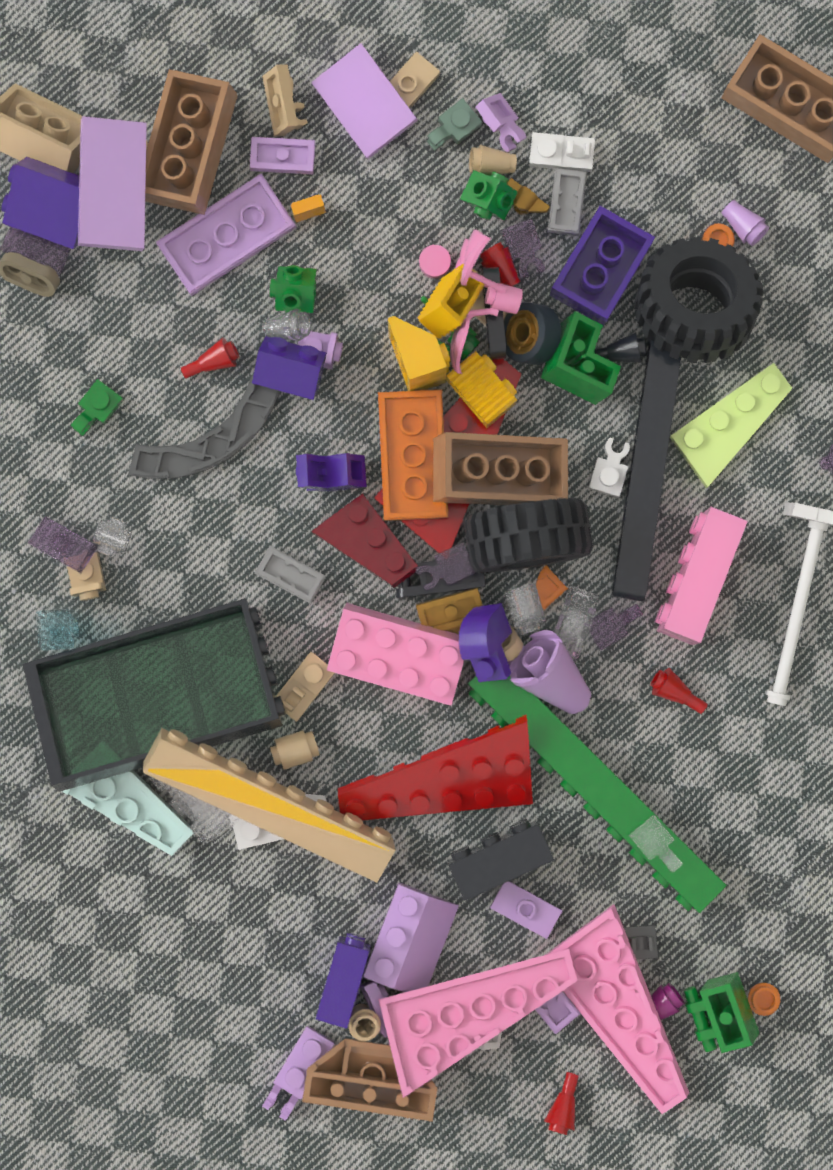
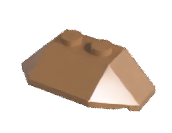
(365, 1079)

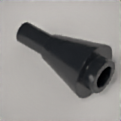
(624, 350)

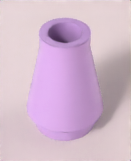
(746, 223)

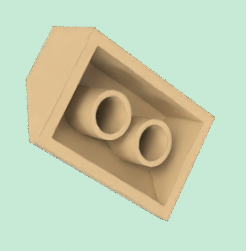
(39, 129)

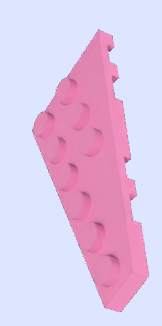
(451, 1019)

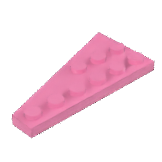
(620, 1008)

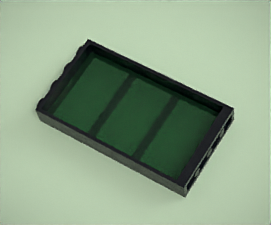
(112, 697)

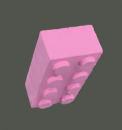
(701, 575)
(397, 654)

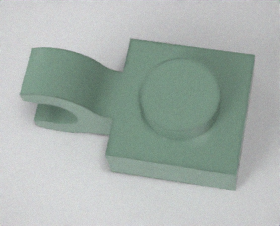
(455, 123)

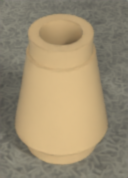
(491, 160)
(364, 1023)

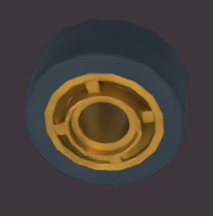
(532, 334)

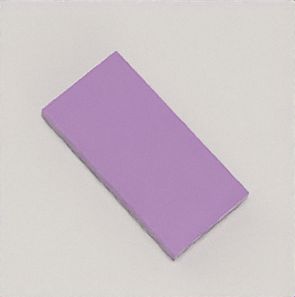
(112, 184)
(226, 234)

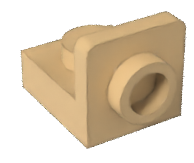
(89, 581)

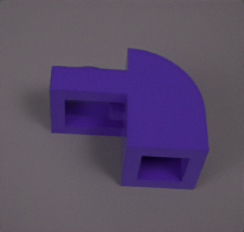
(331, 472)
(481, 641)

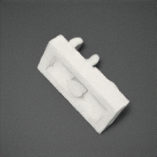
(561, 152)

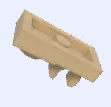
(280, 101)
(304, 686)

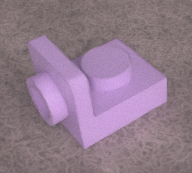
(325, 343)

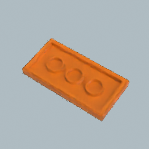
(406, 440)

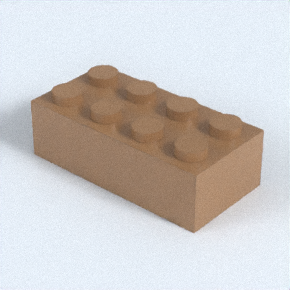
(785, 96)
(188, 140)
(498, 468)

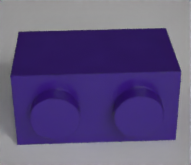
(289, 367)

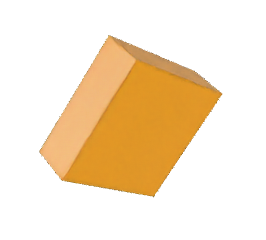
(308, 208)

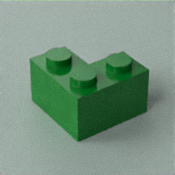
(575, 363)

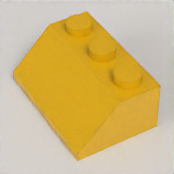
(418, 355)

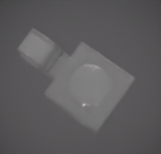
(654, 841)

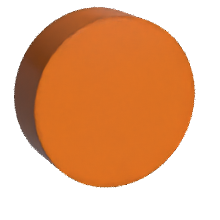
(719, 232)

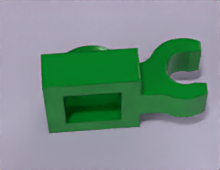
(98, 404)

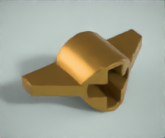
(526, 200)

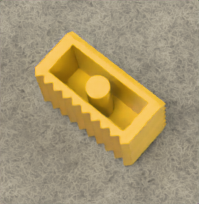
(450, 303)
(482, 389)

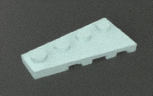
(137, 807)

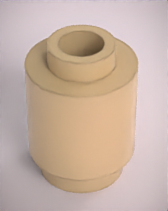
(294, 749)

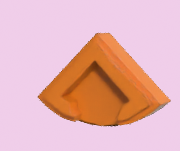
(548, 587)

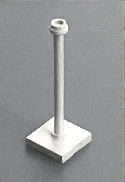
(818, 522)

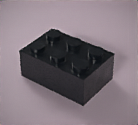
(499, 859)

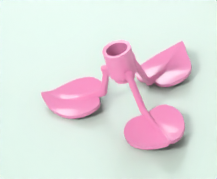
(498, 295)

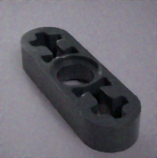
(494, 324)

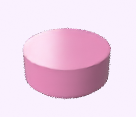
(434, 261)

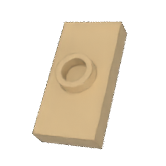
(414, 78)

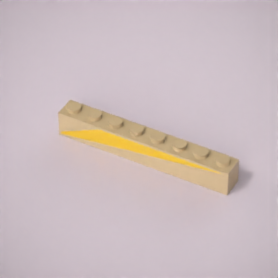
(269, 804)

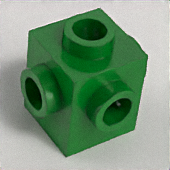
(495, 197)
(294, 289)

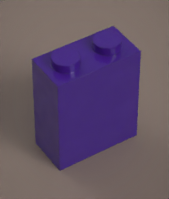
(43, 202)
(343, 980)

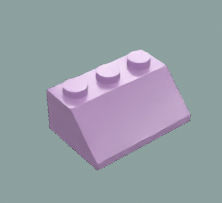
(410, 939)

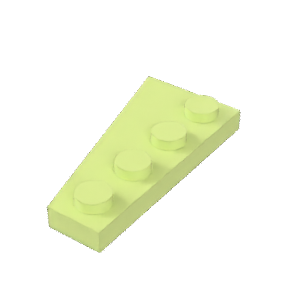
(723, 429)

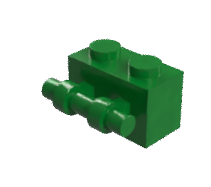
(727, 1010)

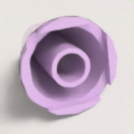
(550, 673)

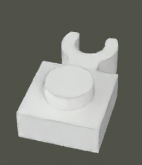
(609, 473)

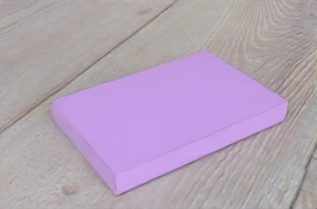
(364, 101)

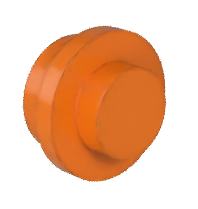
(764, 999)

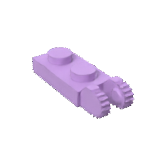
(293, 1073)

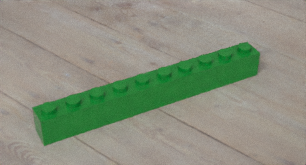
(598, 786)

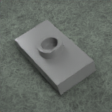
(567, 202)
(290, 574)

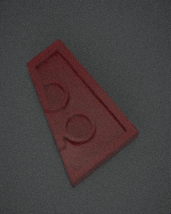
(366, 539)

